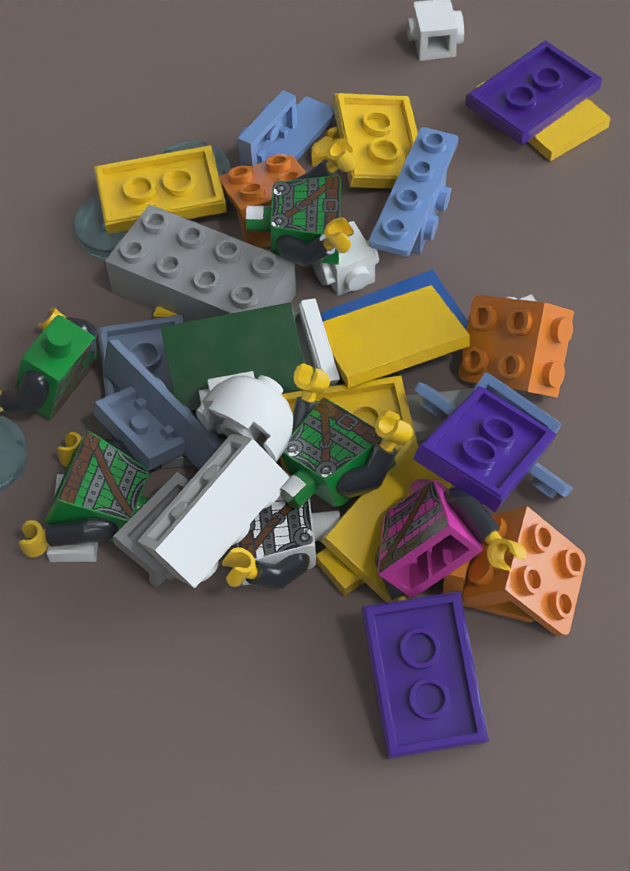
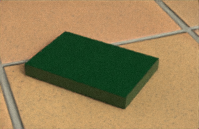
(232, 344)

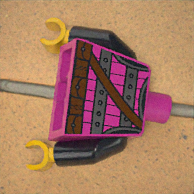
(433, 536)

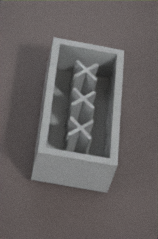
(195, 269)

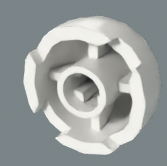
(251, 410)

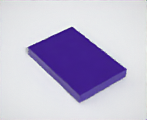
(533, 92)
(485, 447)
(424, 675)

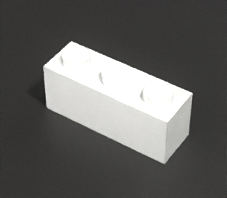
(214, 509)

